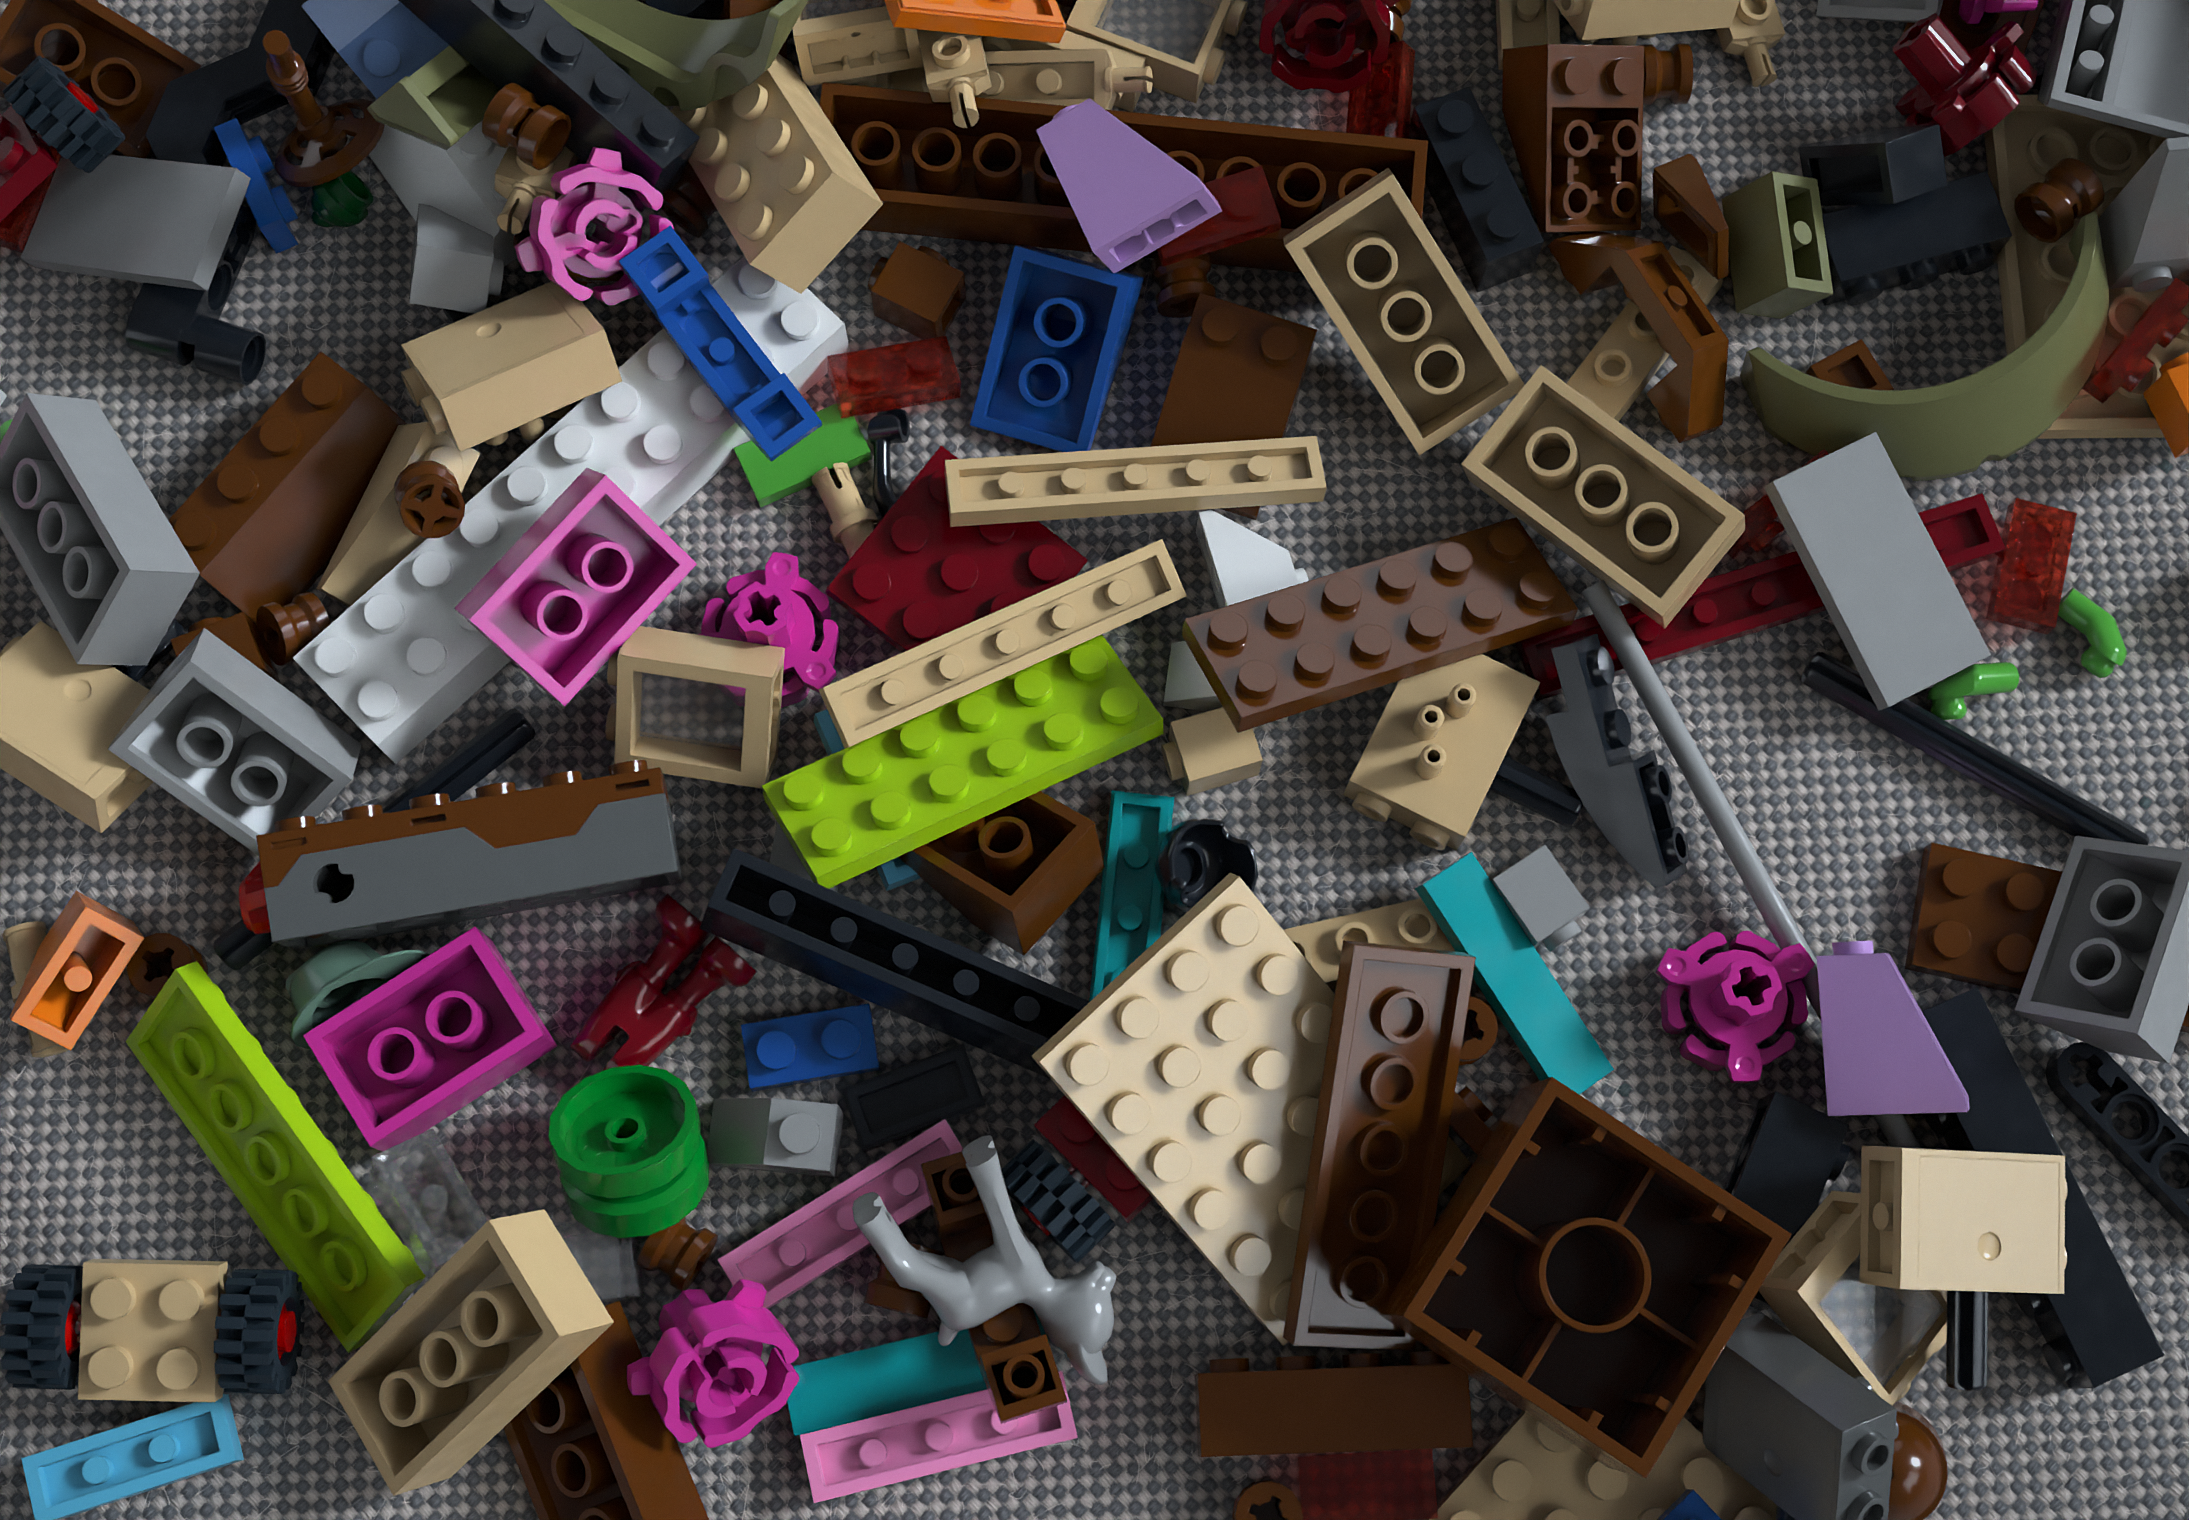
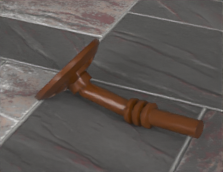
(316, 123)

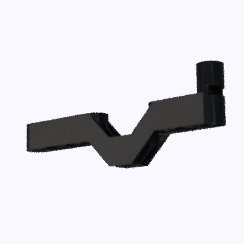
(184, 321)

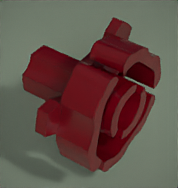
(1326, 36)
(1960, 87)

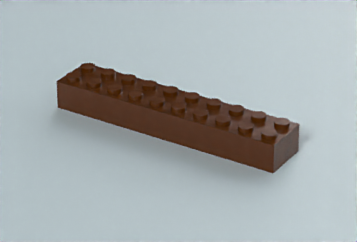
(1002, 188)

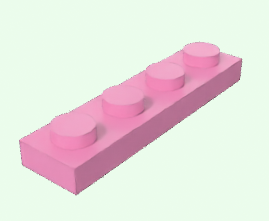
(825, 1230)
(924, 1442)

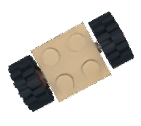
(152, 1330)

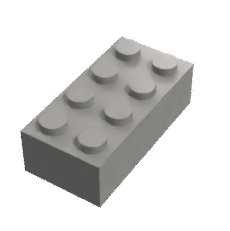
(90, 532)

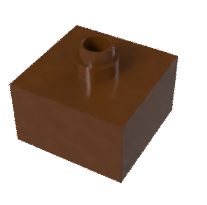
(1586, 1276)

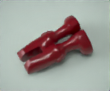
(641, 1007)

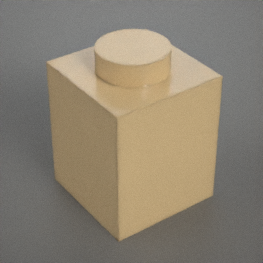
(1210, 752)

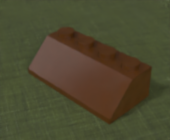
(287, 489)
(597, 1447)

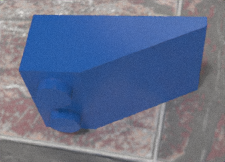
(1055, 349)

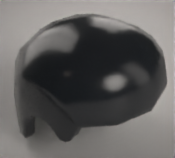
(1199, 856)

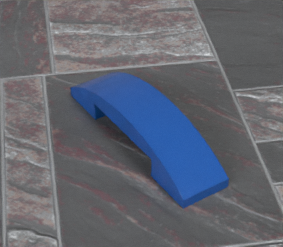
(718, 345)

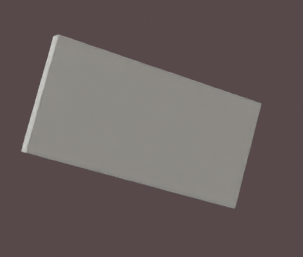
(137, 220)
(1877, 571)

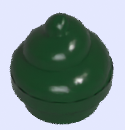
(341, 201)

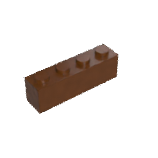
(1332, 1408)

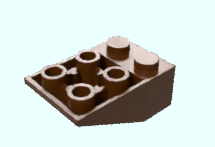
(1577, 133)

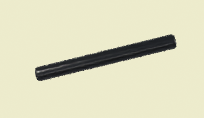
(1969, 755)
(451, 777)

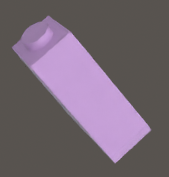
(1122, 185)
(1878, 1040)

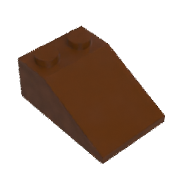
(101, 52)
(1234, 378)
(1013, 867)

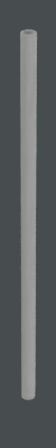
(1715, 807)

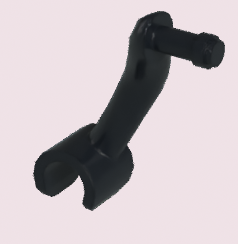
(882, 431)

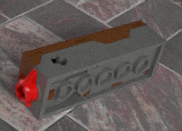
(463, 857)

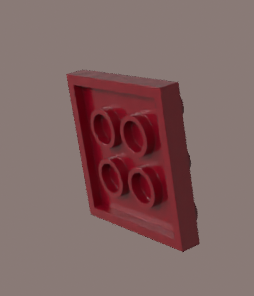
(929, 578)

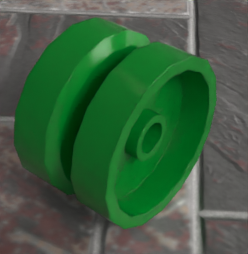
(629, 1151)

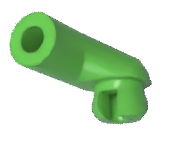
(2100, 629)
(1975, 680)

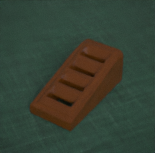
(1691, 213)

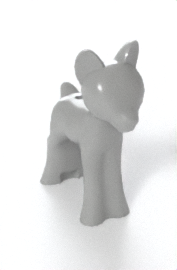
(1011, 1271)

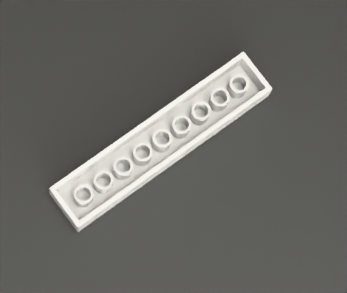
(404, 652)

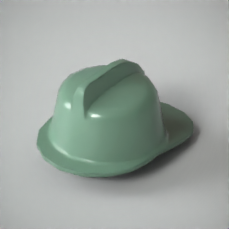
(338, 979)

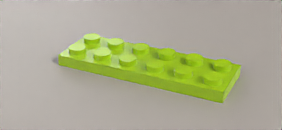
(961, 762)
(274, 1157)

